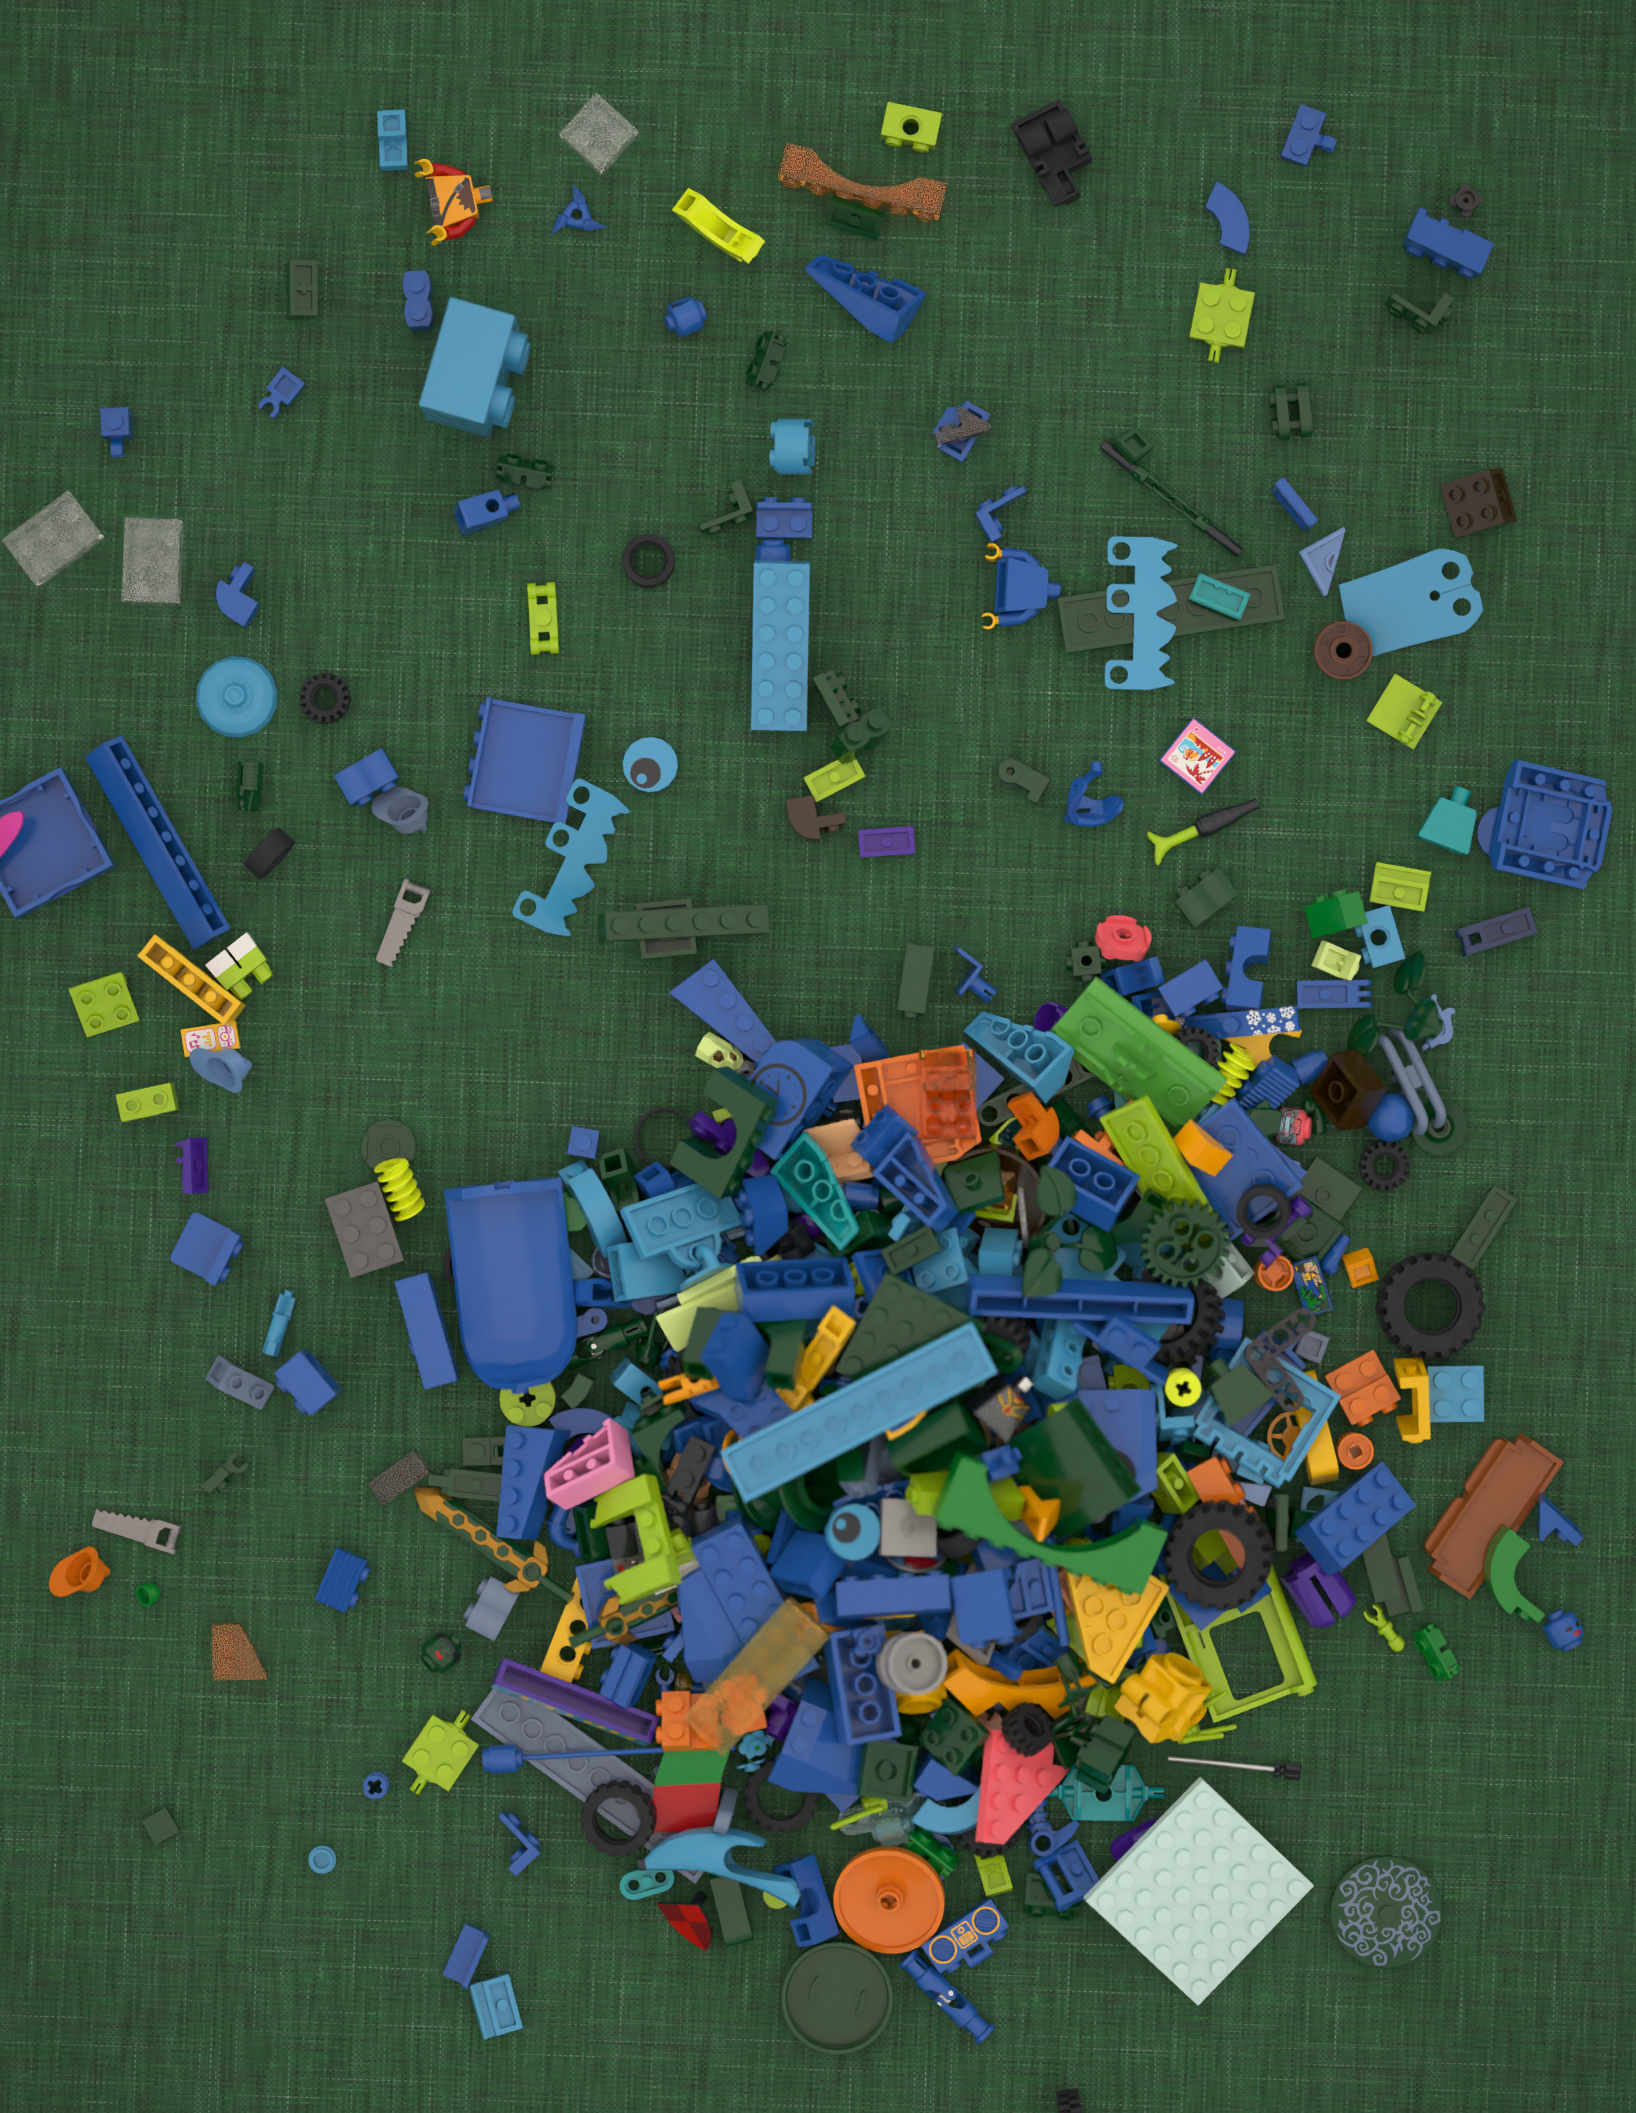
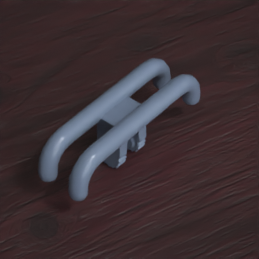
(1412, 1079)

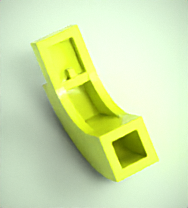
(717, 227)

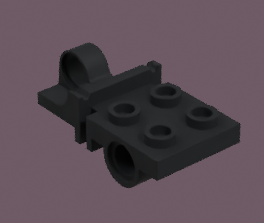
(1053, 149)

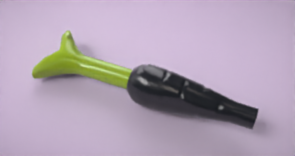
(1204, 827)

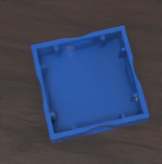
(54, 848)

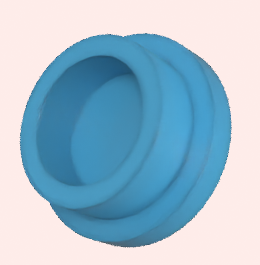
(322, 1859)

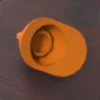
(78, 1572)

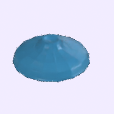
(236, 696)

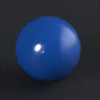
(1392, 1118)

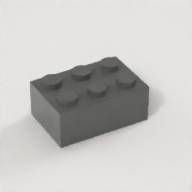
(365, 1229)

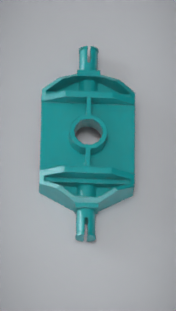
(1123, 1805)

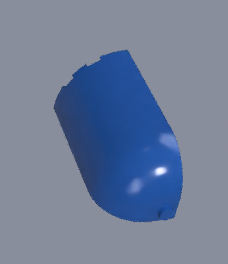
(513, 1280)

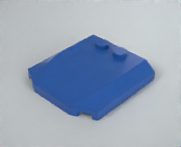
(1551, 825)
(1128, 1423)

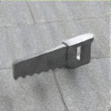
(401, 921)
(138, 1529)

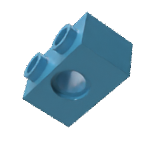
(1391, 949)

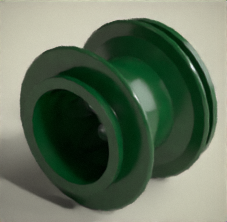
(804, 1498)

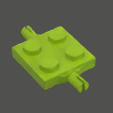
(1222, 315)
(440, 1752)

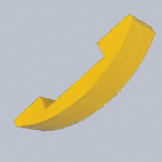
(819, 1356)

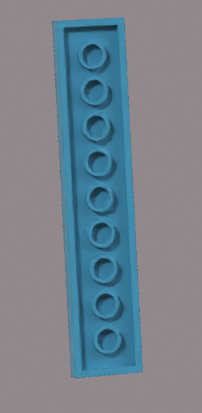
(859, 1412)

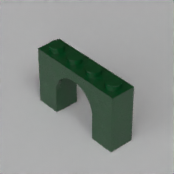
(752, 1113)
(784, 1338)

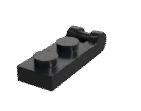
(689, 1476)

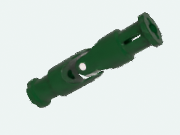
(612, 1338)

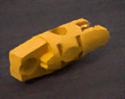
(689, 1388)

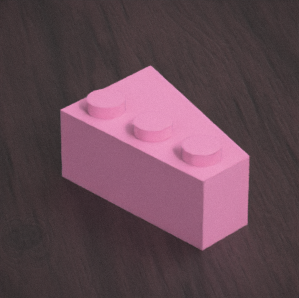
(591, 1469)

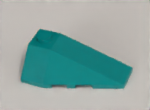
(814, 1186)

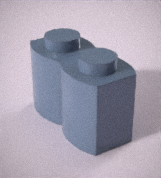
(491, 1609)

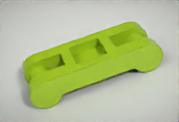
(543, 618)

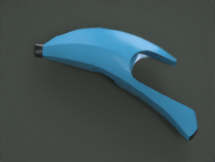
(711, 1853)

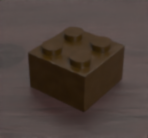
(1348, 1090)

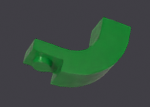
(1499, 1571)

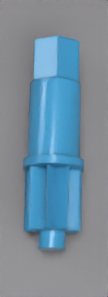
(279, 1323)

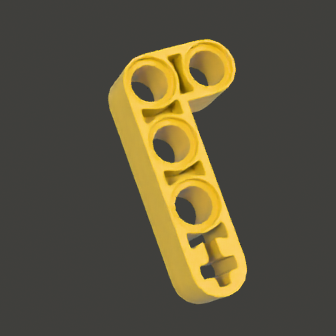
(1321, 1457)

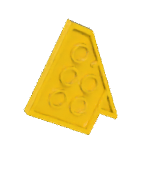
(1111, 1621)

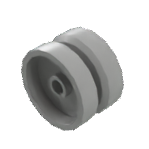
(927, 1665)

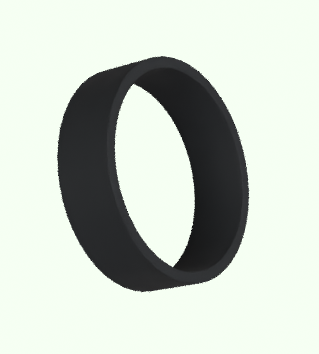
(640, 1122)

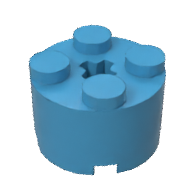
(793, 446)

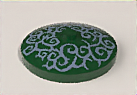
(1385, 1911)

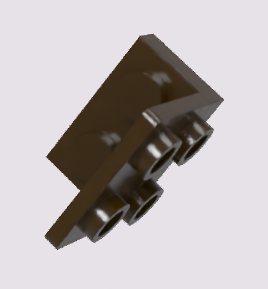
(1478, 502)

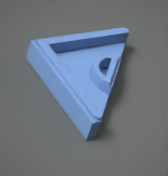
(1322, 559)

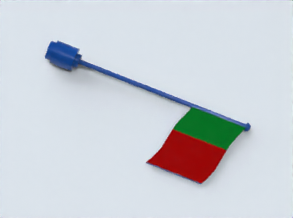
(683, 1789)

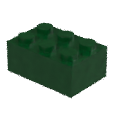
(935, 1441)

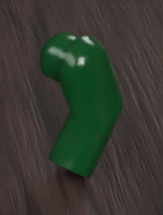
(1317, 1115)

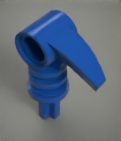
(1041, 1827)

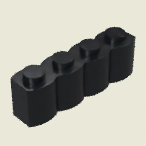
(625, 1538)

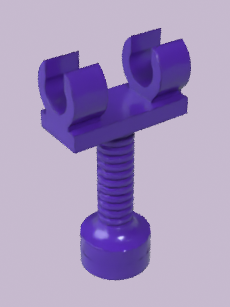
(1299, 1208)

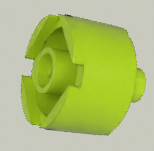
(524, 1415)

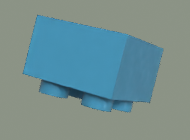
(472, 368)

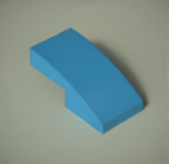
(392, 140)

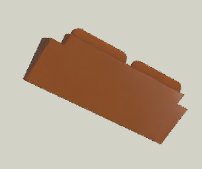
(1496, 1494)

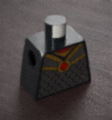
(1001, 1405)

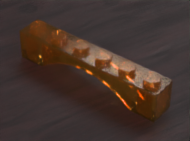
(918, 196)

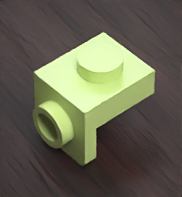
(1336, 961)

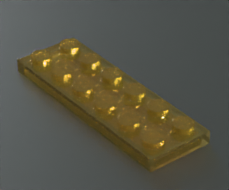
(757, 1676)

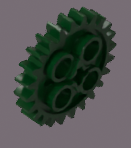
(1207, 1253)

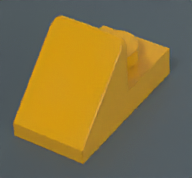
(1038, 1514)

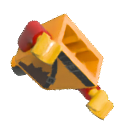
(452, 200)

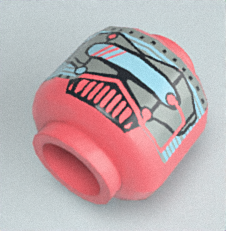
(1294, 1126)

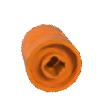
(1275, 1276)
(1354, 1450)

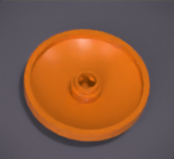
(889, 1900)

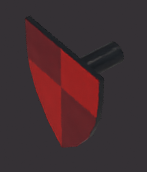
(689, 1920)

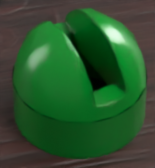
(148, 1594)

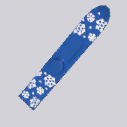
(1245, 1022)

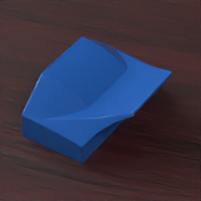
(960, 449)

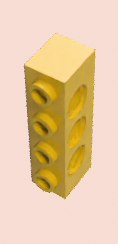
(191, 980)
(554, 1663)

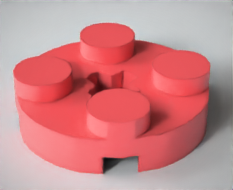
(1135, 941)

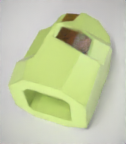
(719, 1052)

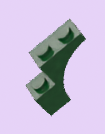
(649, 1435)

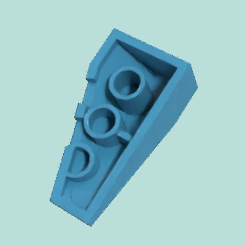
(1029, 1055)

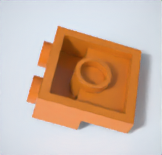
(1363, 1388)
(675, 1732)

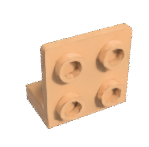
(836, 1142)

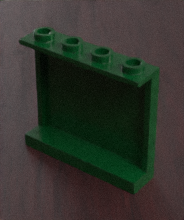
(1075, 1463)

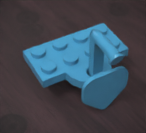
(685, 1227)

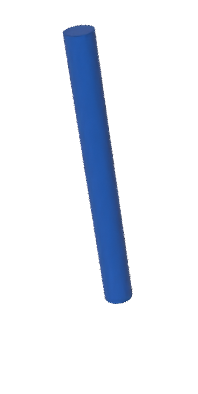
(1059, 1611)

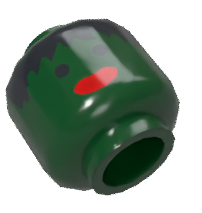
(441, 1652)

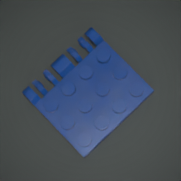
(1252, 1163)

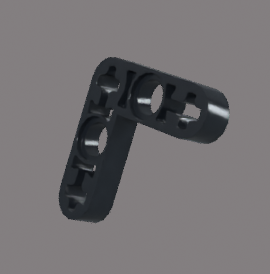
(1270, 1360)

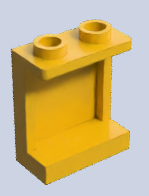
(1413, 1374)

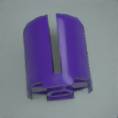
(1307, 1597)

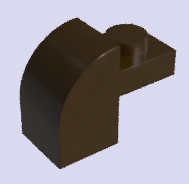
(805, 820)

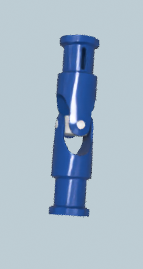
(939, 1989)

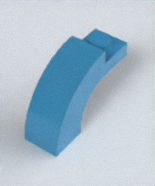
(948, 1820)

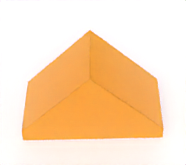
(1201, 1148)

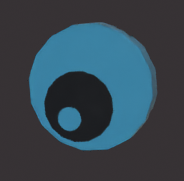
(650, 764)
(853, 1531)

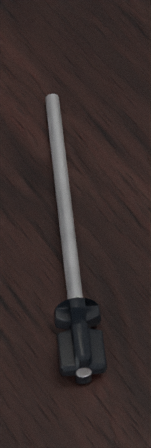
(1290, 1770)

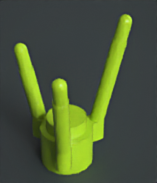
(1194, 1732)
(870, 1806)

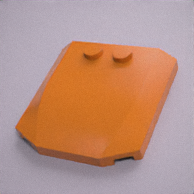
(897, 1084)

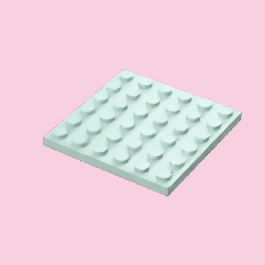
(1198, 1891)

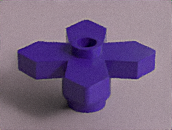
(781, 1716)

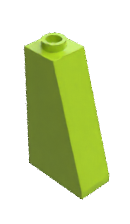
(926, 1487)

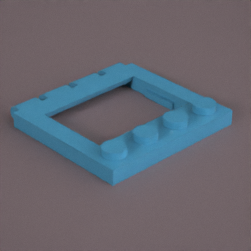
(1317, 1399)

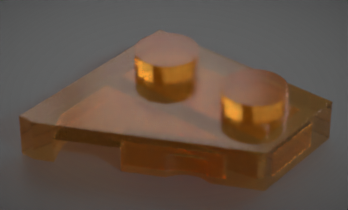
(234, 1655)

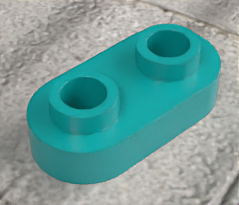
(647, 1883)

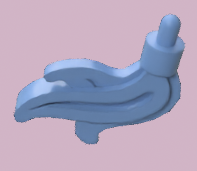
(1447, 1032)

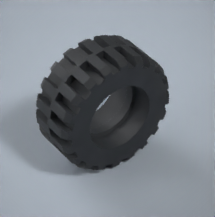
(1468, 1305)
(1199, 1587)

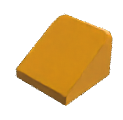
(1360, 1267)

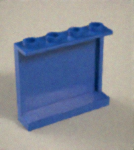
(524, 760)

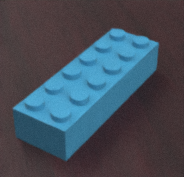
(780, 645)

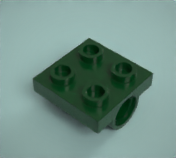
(955, 1736)

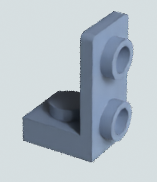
(239, 1383)

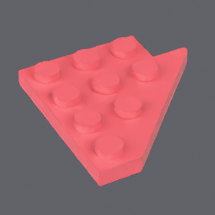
(1012, 1787)

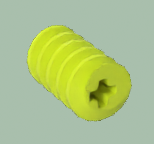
(1233, 1069)
(402, 1186)
(1185, 1397)

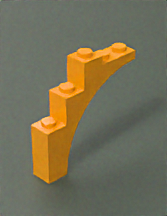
(983, 1686)

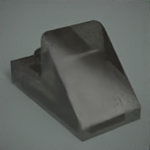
(969, 427)

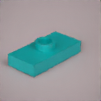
(1219, 596)

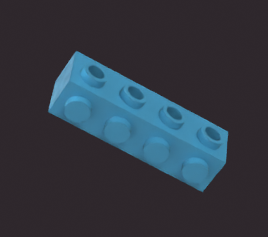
(1058, 1358)

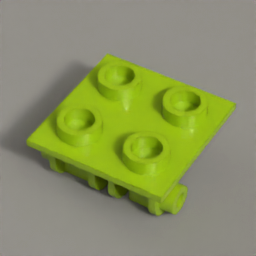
(1404, 711)
(104, 1004)

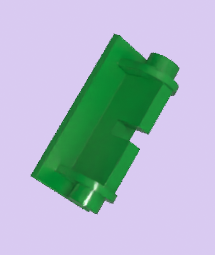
(1440, 1664)
(940, 1856)

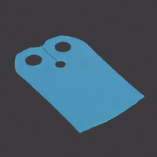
(1397, 603)

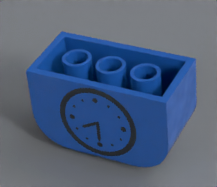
(804, 1080)

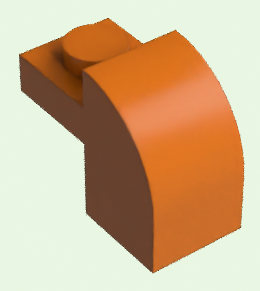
(1038, 1124)

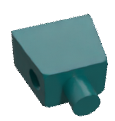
(1450, 823)

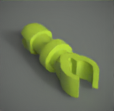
(1385, 1628)

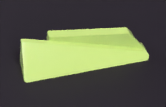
(712, 1292)

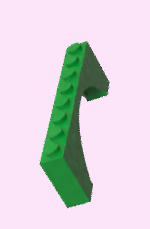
(1118, 1560)

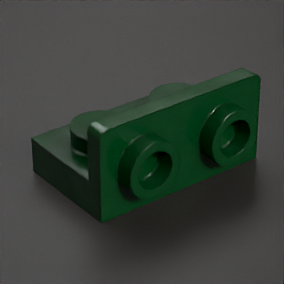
(1040, 1901)

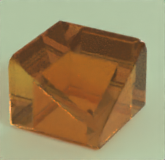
(1009, 1187)

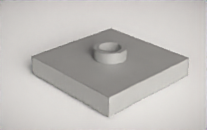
(905, 1530)

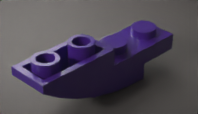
(724, 1139)

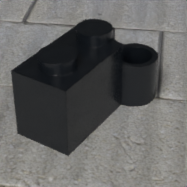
(794, 1243)

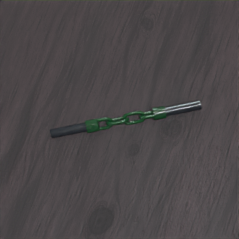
(1201, 522)

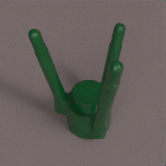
(648, 1349)

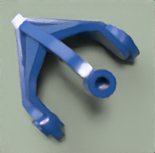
(1099, 810)

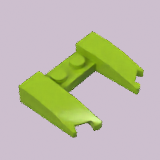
(661, 1570)

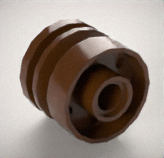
(1325, 649)

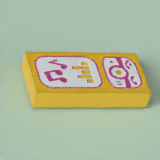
(210, 1037)

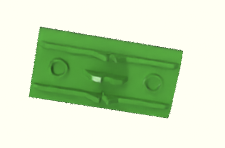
(1137, 1055)

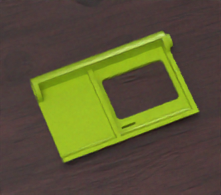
(1282, 1635)

